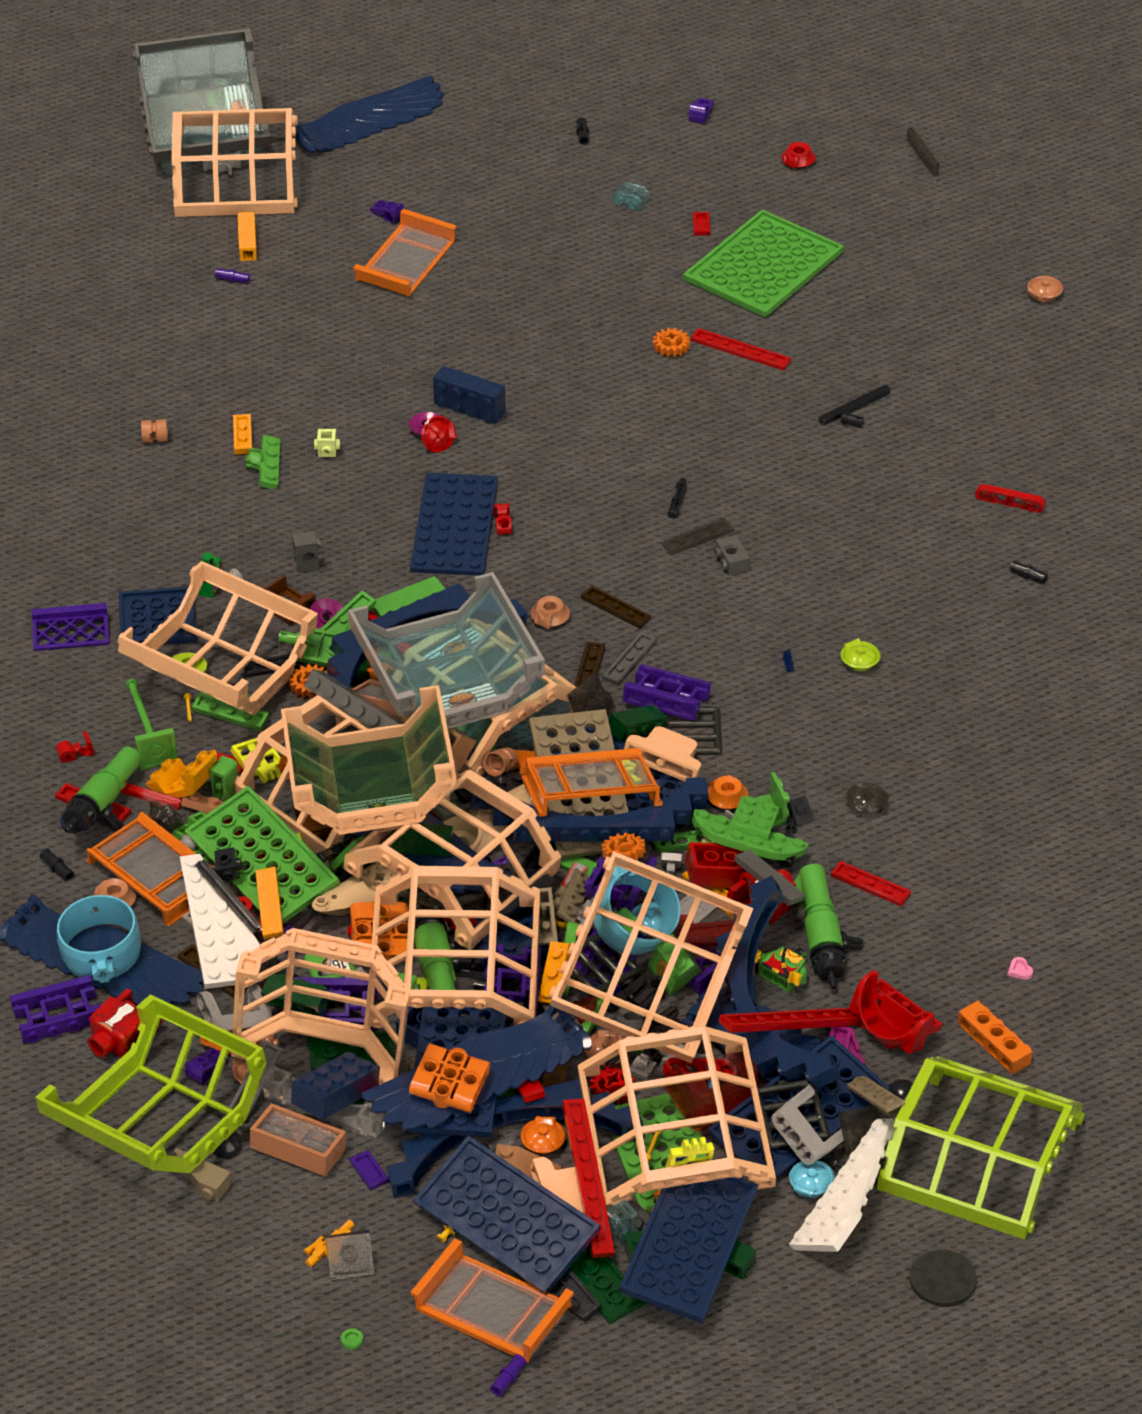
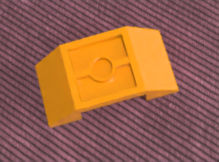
(182, 780)

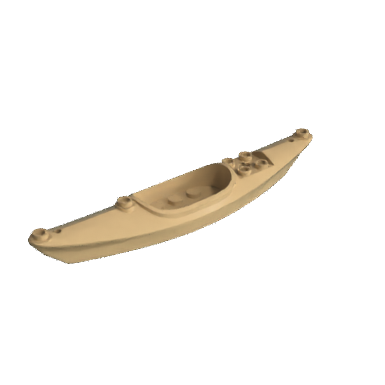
(363, 889)

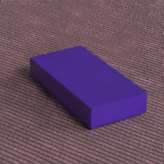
(369, 1170)

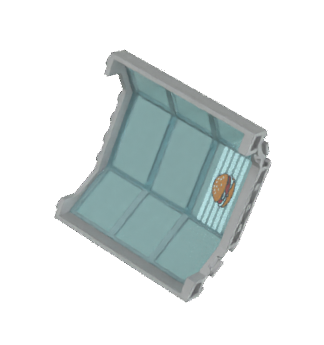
(474, 655)

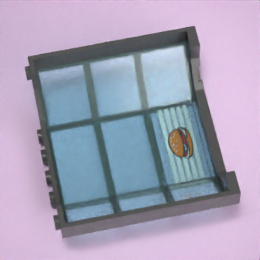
(198, 75)

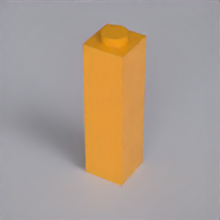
(247, 236)

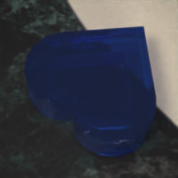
(787, 658)

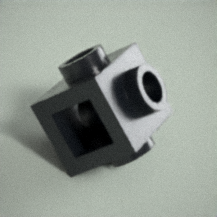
(227, 864)

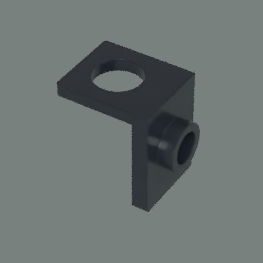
(801, 810)

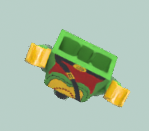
(783, 967)

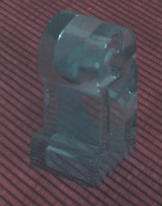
(621, 1218)

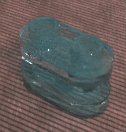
(631, 195)

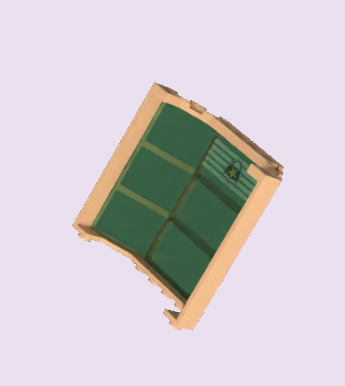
(371, 774)

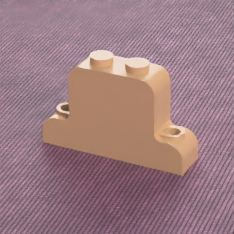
(667, 752)
(560, 1182)

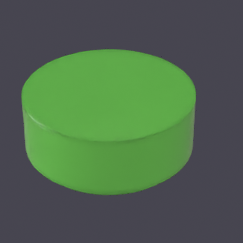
(351, 1339)

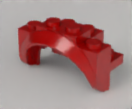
(897, 1020)

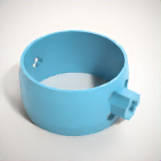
(82, 916)
(615, 935)

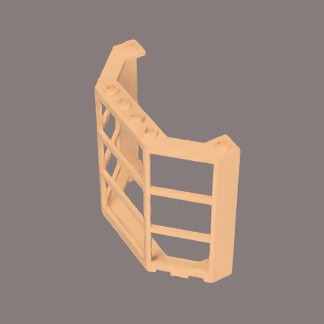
(233, 117)
(236, 696)
(270, 739)
(657, 876)
(467, 936)
(461, 998)
(316, 1026)
(690, 1173)

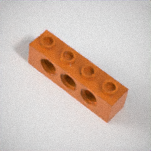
(995, 1037)

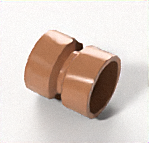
(154, 431)
(500, 761)

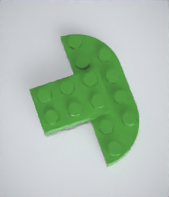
(750, 830)

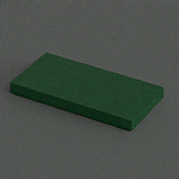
(324, 1051)
(603, 1281)

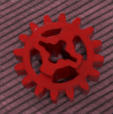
(611, 1081)

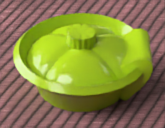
(860, 655)

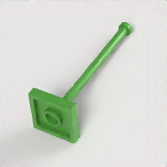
(152, 746)

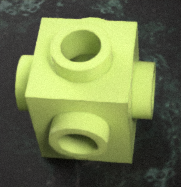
(325, 441)

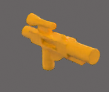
(320, 1246)

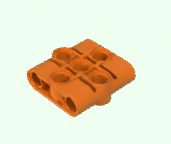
(391, 941)
(449, 1078)

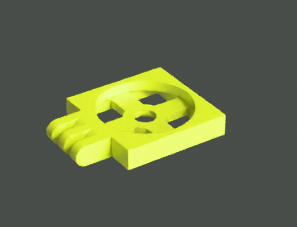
(265, 771)
(690, 1151)

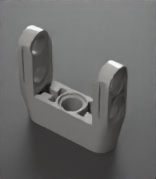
(212, 1014)
(800, 1133)

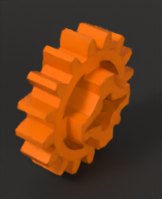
(671, 342)
(302, 676)
(625, 844)

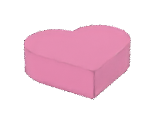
(1020, 969)

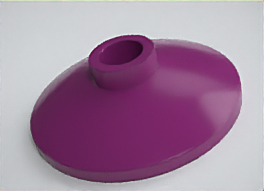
(417, 421)
(325, 607)

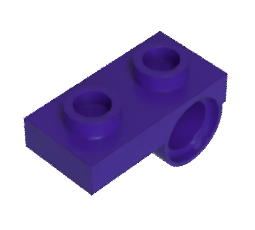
(700, 110)
(389, 210)
(203, 1066)

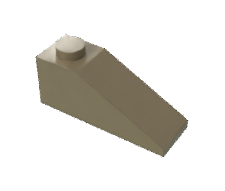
(547, 925)
(208, 1178)

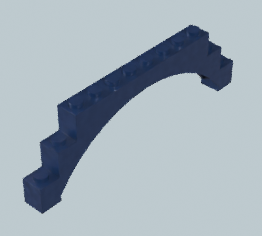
(349, 653)
(650, 823)
(766, 1047)
(425, 1151)

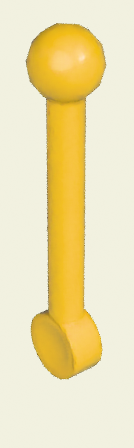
(187, 697)
(648, 1154)

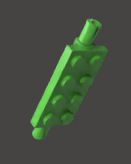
(318, 648)

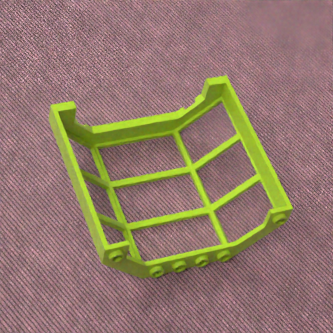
(150, 1011)
(932, 1072)

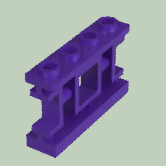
(680, 703)
(618, 891)
(513, 974)
(345, 987)
(50, 998)

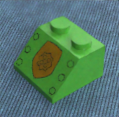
(683, 970)

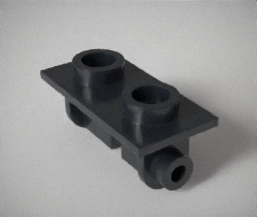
(466, 968)

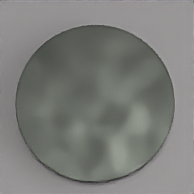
(943, 1278)

